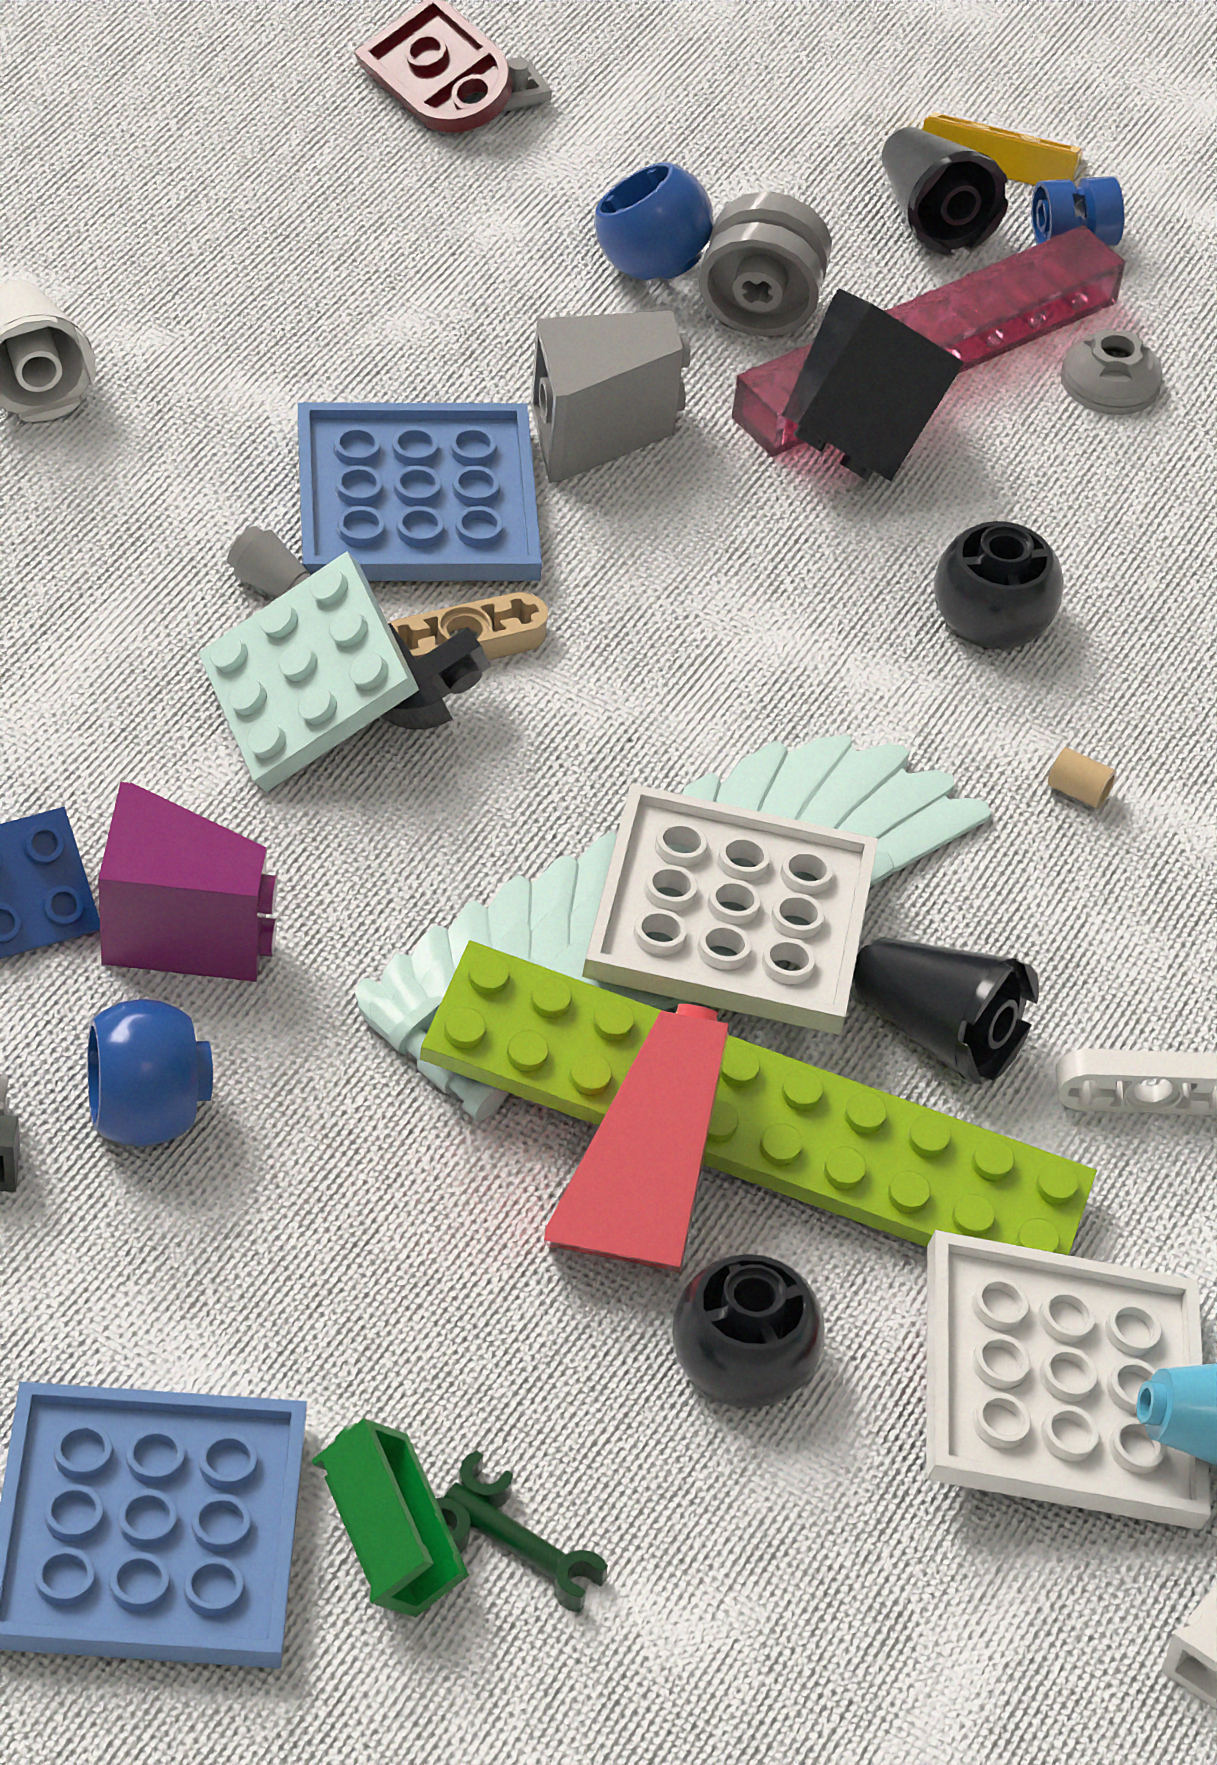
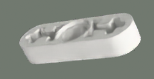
(1109, 1078)

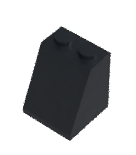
(868, 386)

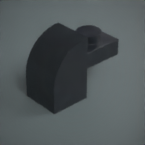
(444, 670)

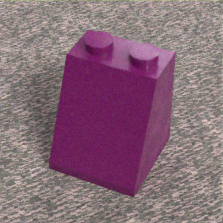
(182, 892)

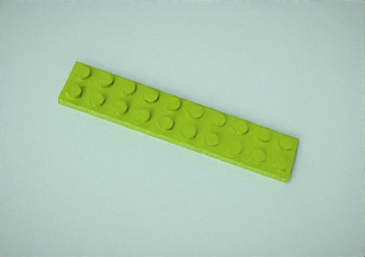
(771, 1115)

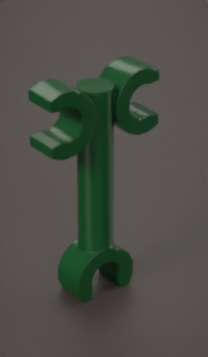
(477, 1505)

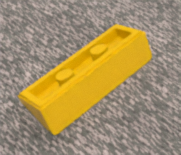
(1017, 154)

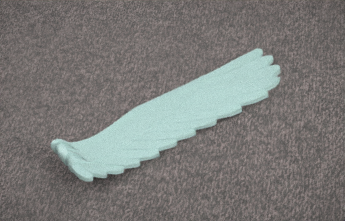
(556, 914)

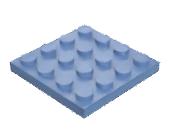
(419, 490)
(149, 1524)

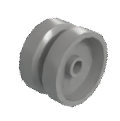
(765, 264)

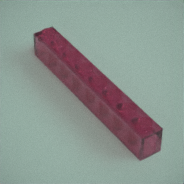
(969, 318)

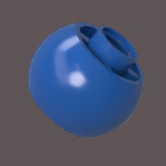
(655, 222)
(146, 1072)

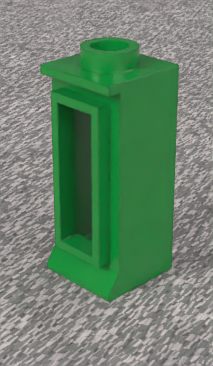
(391, 1517)

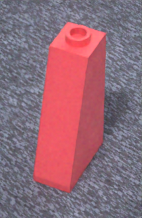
(647, 1158)

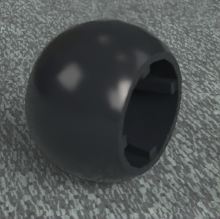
(998, 585)
(748, 1330)

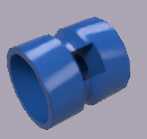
(1062, 206)

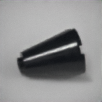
(945, 189)
(951, 1001)

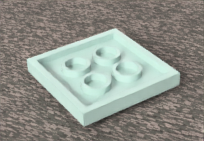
(307, 671)

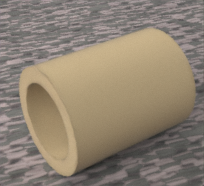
(1082, 777)

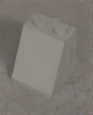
(605, 386)

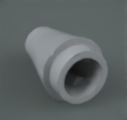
(265, 562)

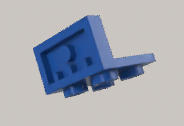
(42, 884)

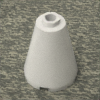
(42, 355)

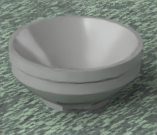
(1110, 382)

